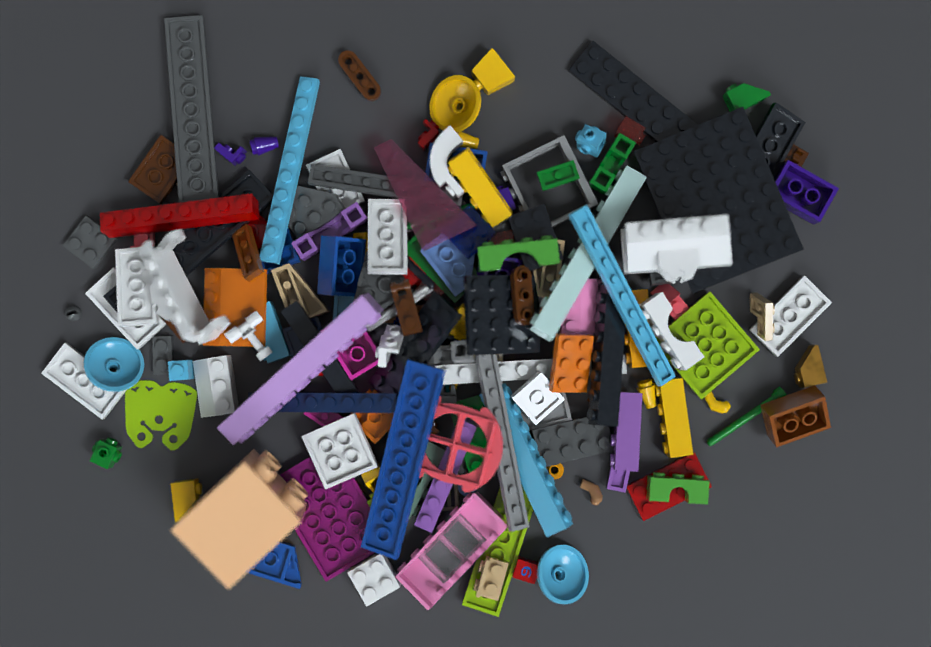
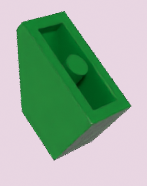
(744, 96)

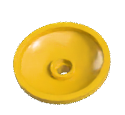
(449, 98)

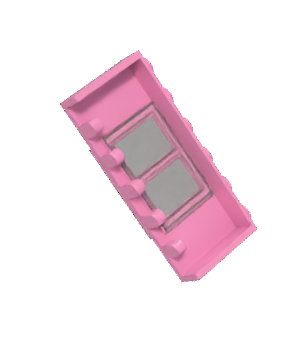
(451, 549)

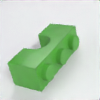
(660, 486)

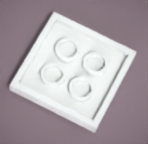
(340, 451)

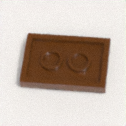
(157, 171)

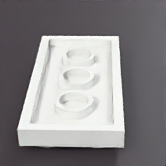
(387, 237)
(133, 289)
(794, 314)
(136, 335)
(68, 373)

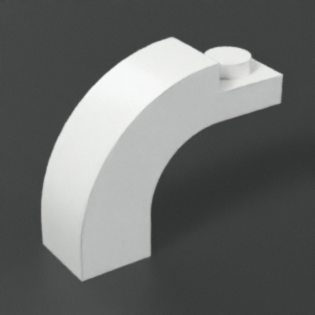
(443, 147)

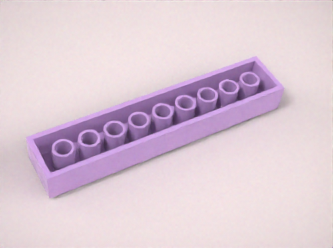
(297, 372)

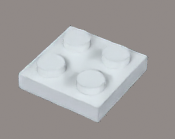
(536, 398)

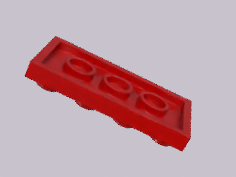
(637, 490)

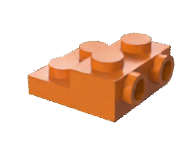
(375, 424)

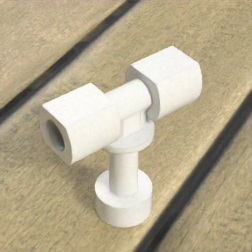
(247, 330)

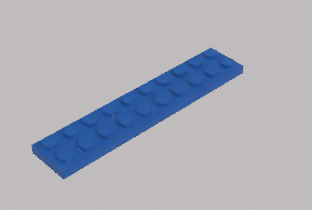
(403, 458)

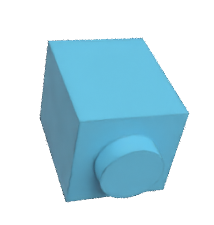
(181, 370)

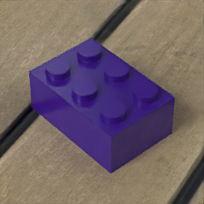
(804, 192)

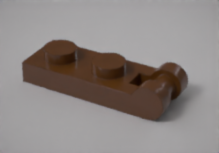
(406, 308)

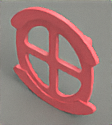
(491, 454)

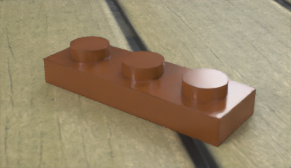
(247, 252)

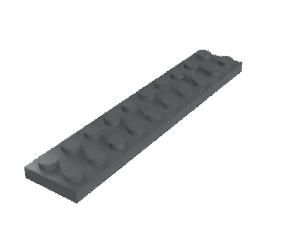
(191, 108)

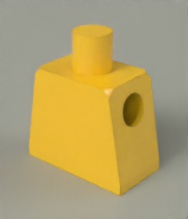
(492, 73)

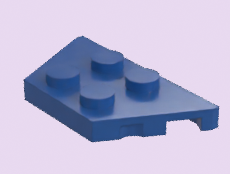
(279, 565)

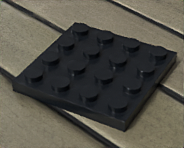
(491, 319)

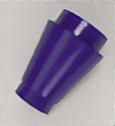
(261, 145)

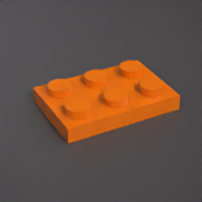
(571, 363)

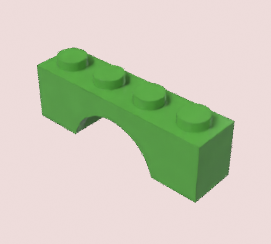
(543, 251)

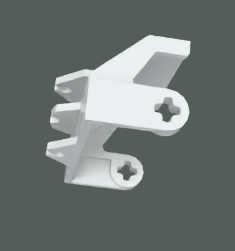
(676, 246)
(174, 293)

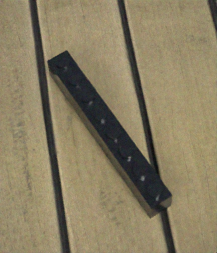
(606, 360)

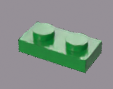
(558, 175)

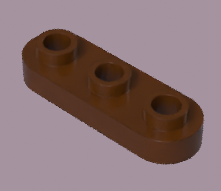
(356, 68)
(518, 286)

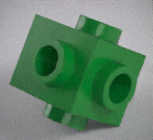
(106, 452)

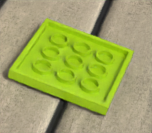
(718, 339)

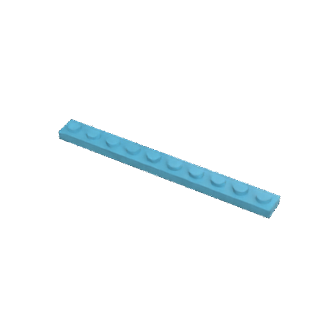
(289, 170)
(622, 295)

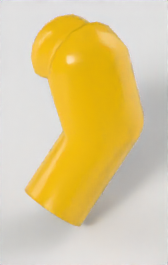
(717, 406)

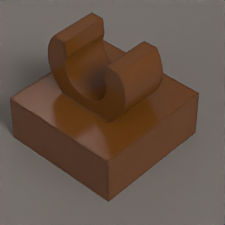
(797, 155)

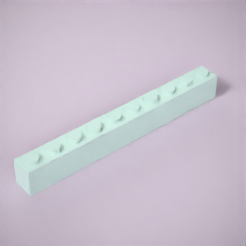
(581, 266)

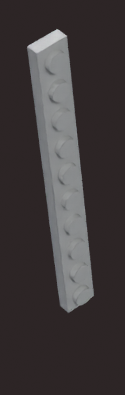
(508, 469)

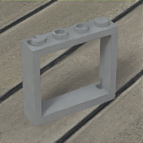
(568, 155)

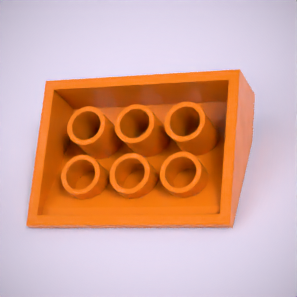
(233, 296)

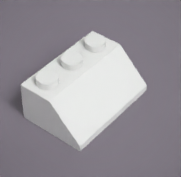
(215, 386)

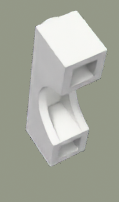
(656, 311)

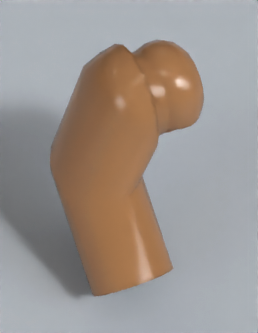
(594, 490)

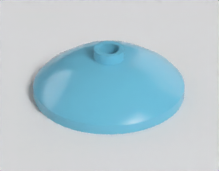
(116, 354)
(571, 573)

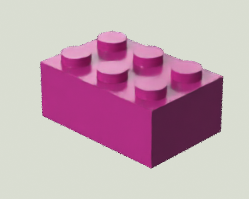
(359, 356)

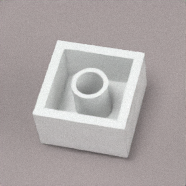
(374, 578)

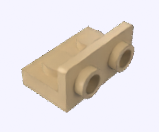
(491, 578)

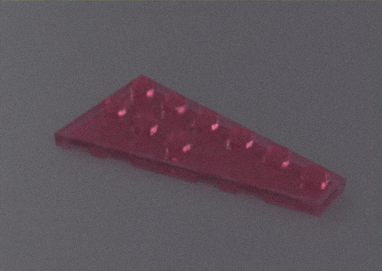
(427, 207)

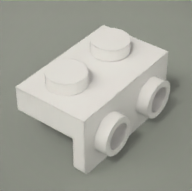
(389, 343)

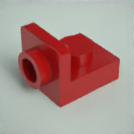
(430, 136)

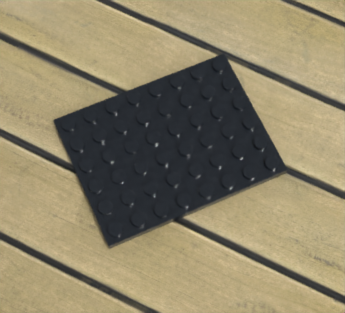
(716, 173)

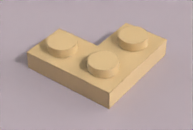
(764, 311)

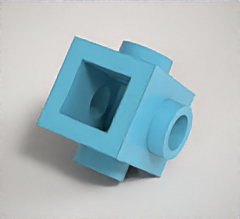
(590, 140)

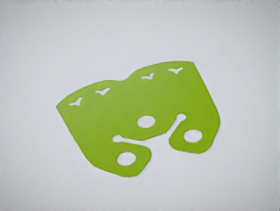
(173, 407)

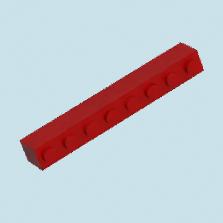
(179, 216)

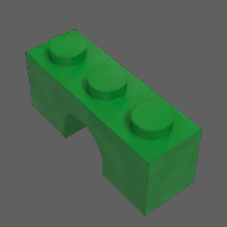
(611, 164)

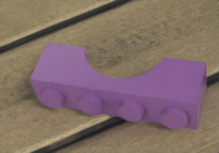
(340, 226)

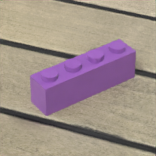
(627, 434)

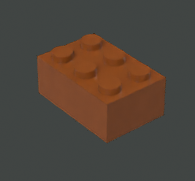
(796, 416)

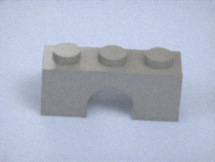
(452, 355)

